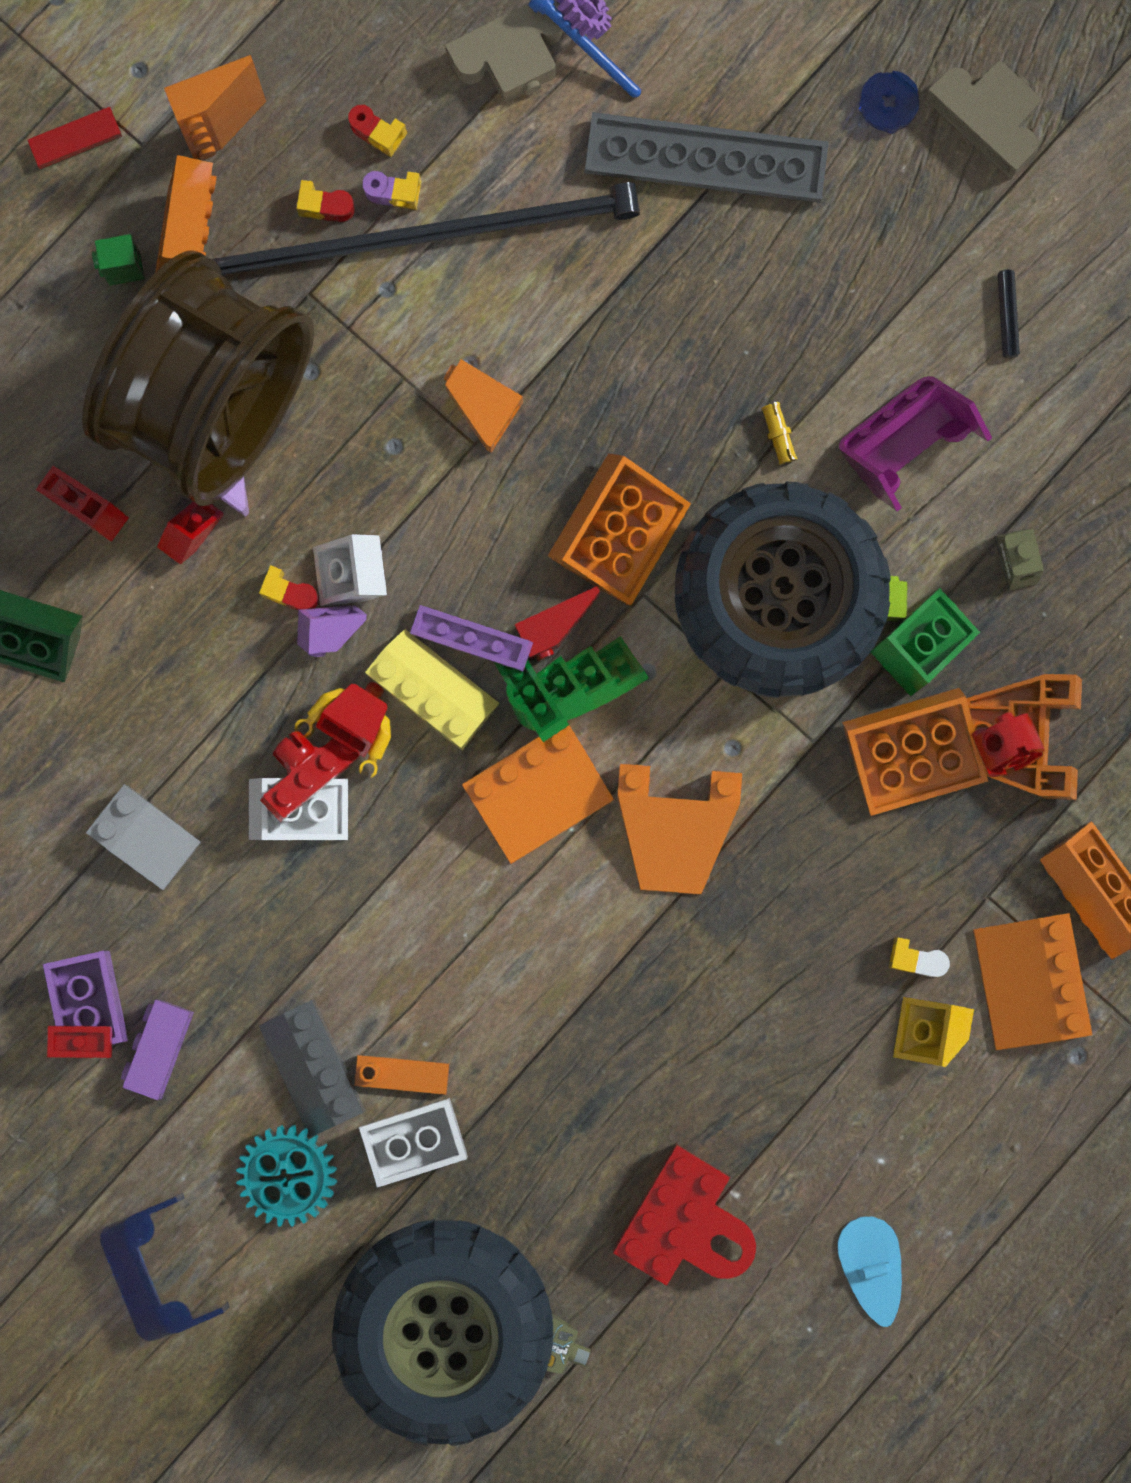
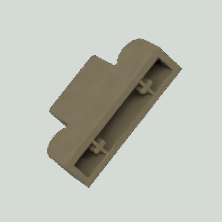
(510, 51)
(990, 113)

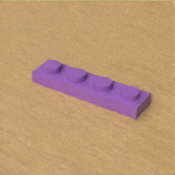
(471, 638)

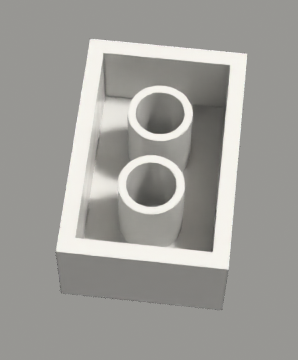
(413, 1142)

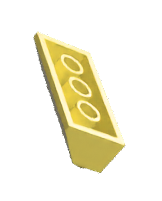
(432, 689)

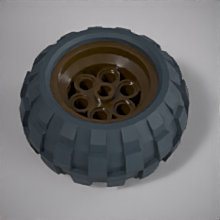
(803, 651)

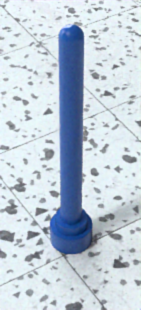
(547, 7)

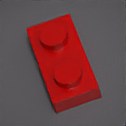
(79, 1041)

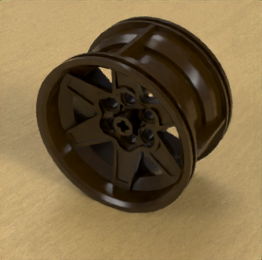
(196, 377)

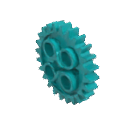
(291, 1202)

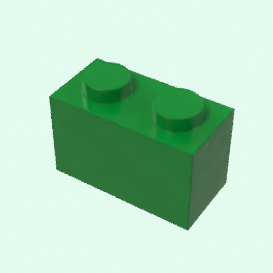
(118, 260)

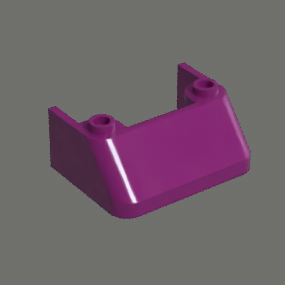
(905, 430)

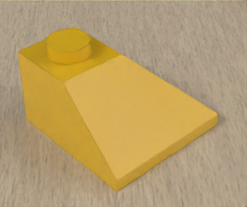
(931, 1031)

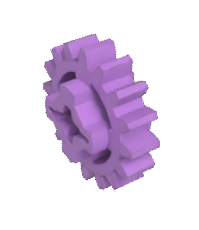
(587, 16)

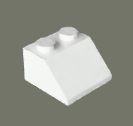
(349, 570)

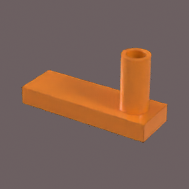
(401, 1074)

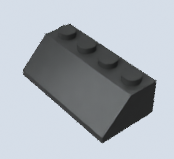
(312, 1068)

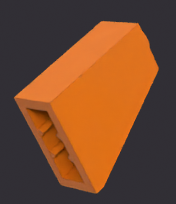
(482, 401)

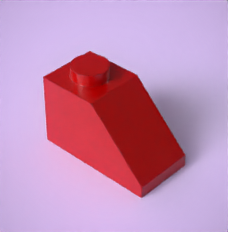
(188, 531)

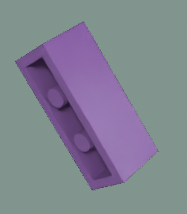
(156, 1049)

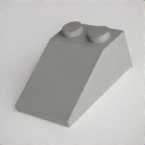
(143, 837)

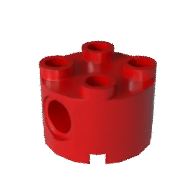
(1008, 744)

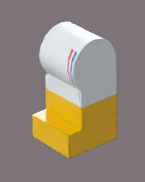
(930, 963)

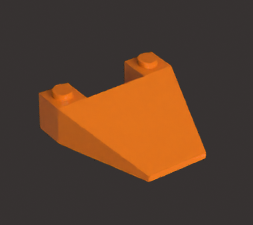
(1036, 699)
(673, 838)

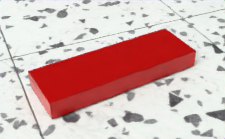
(74, 137)

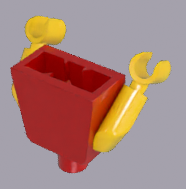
(353, 719)

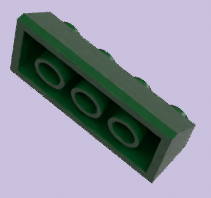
(37, 636)

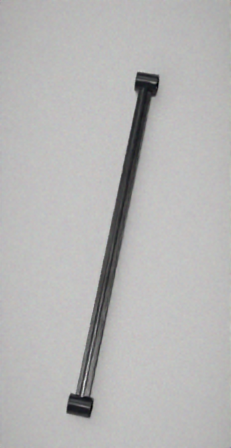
(621, 202)

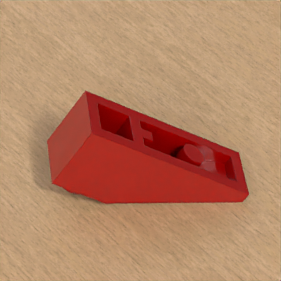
(82, 503)
(554, 624)

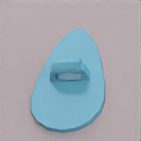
(872, 1266)

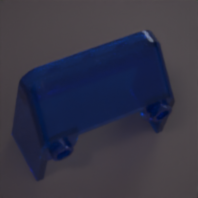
(149, 1316)

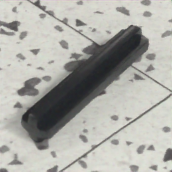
(1008, 313)

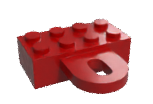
(681, 1219)

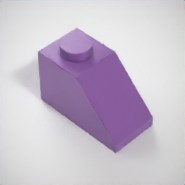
(327, 628)

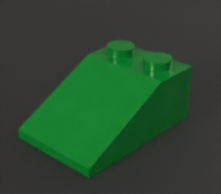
(925, 642)

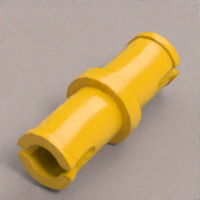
(779, 433)

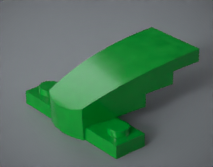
(572, 687)

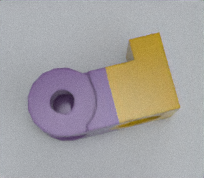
(393, 191)

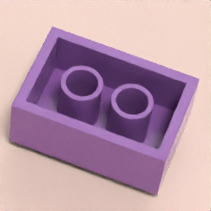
(86, 993)

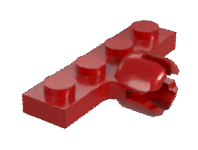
(307, 770)

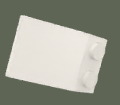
(317, 819)

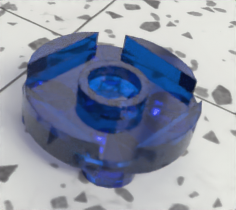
(887, 84)

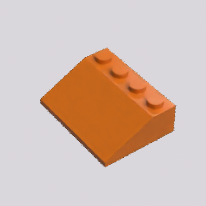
(216, 105)
(619, 528)
(915, 751)
(537, 793)
(1032, 982)

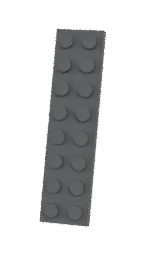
(706, 157)

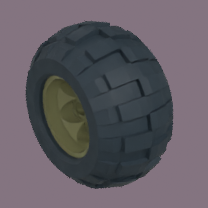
(382, 1363)

